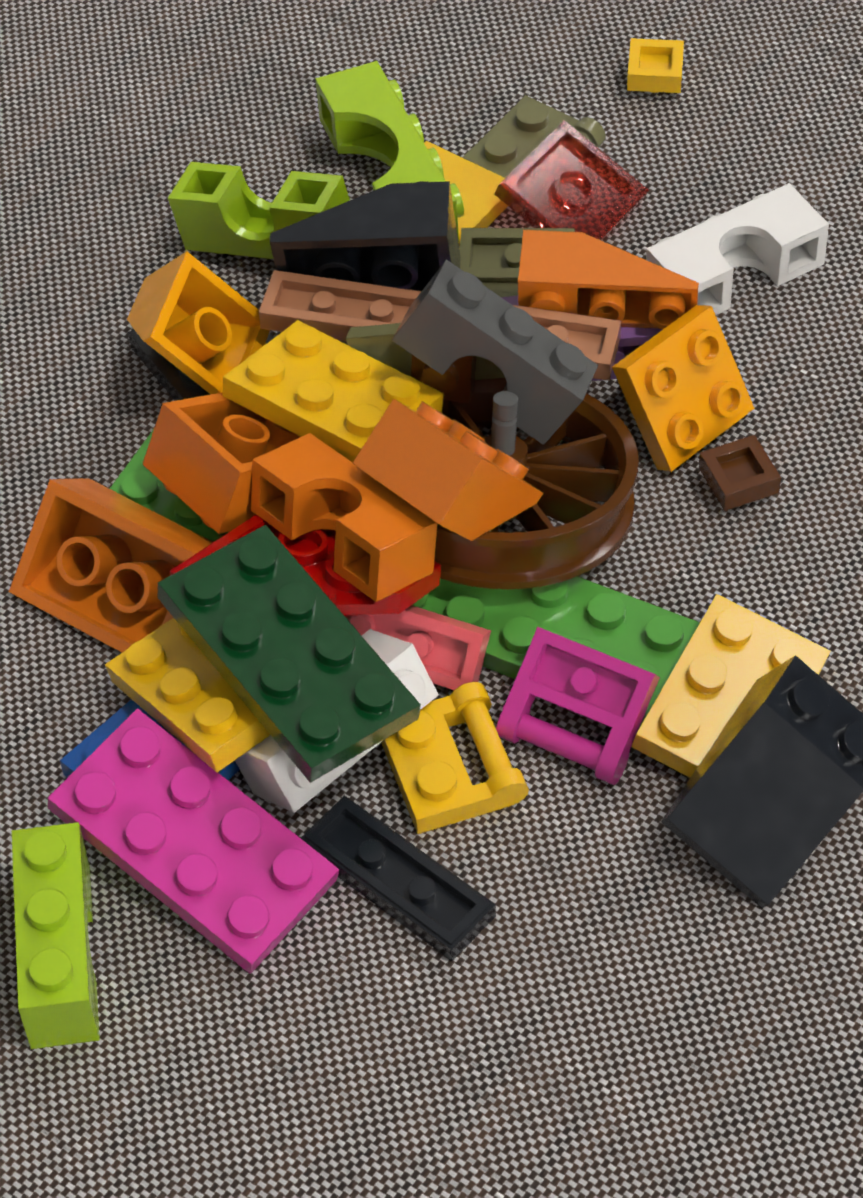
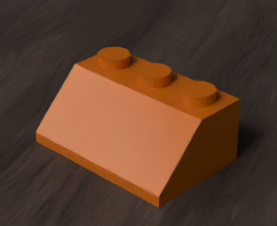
(100, 561)

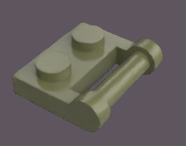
(522, 132)

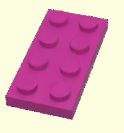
(193, 840)

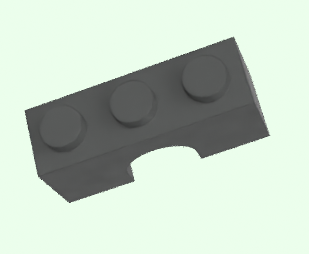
(464, 318)

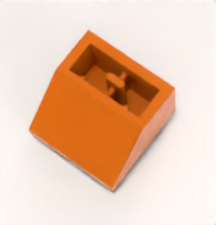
(445, 470)

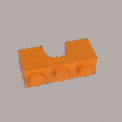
(378, 535)

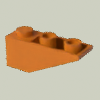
(599, 280)

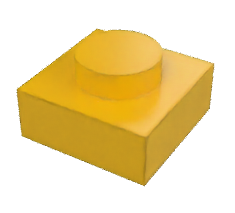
(655, 65)

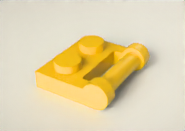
(432, 770)

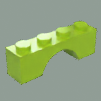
(368, 118)

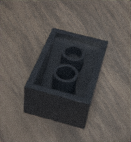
(381, 238)
(773, 781)

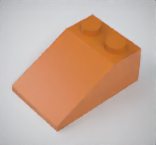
(206, 454)

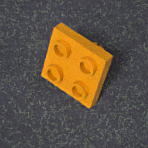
(683, 387)

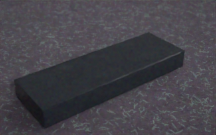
(400, 878)

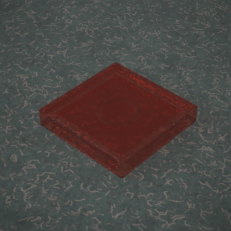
(571, 186)

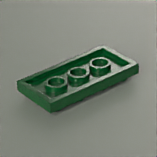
(288, 652)

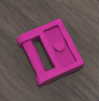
(587, 685)

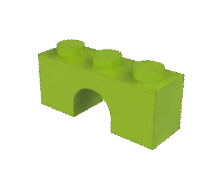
(226, 217)
(52, 936)

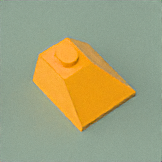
(196, 321)

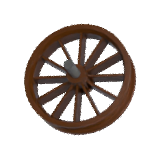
(568, 484)

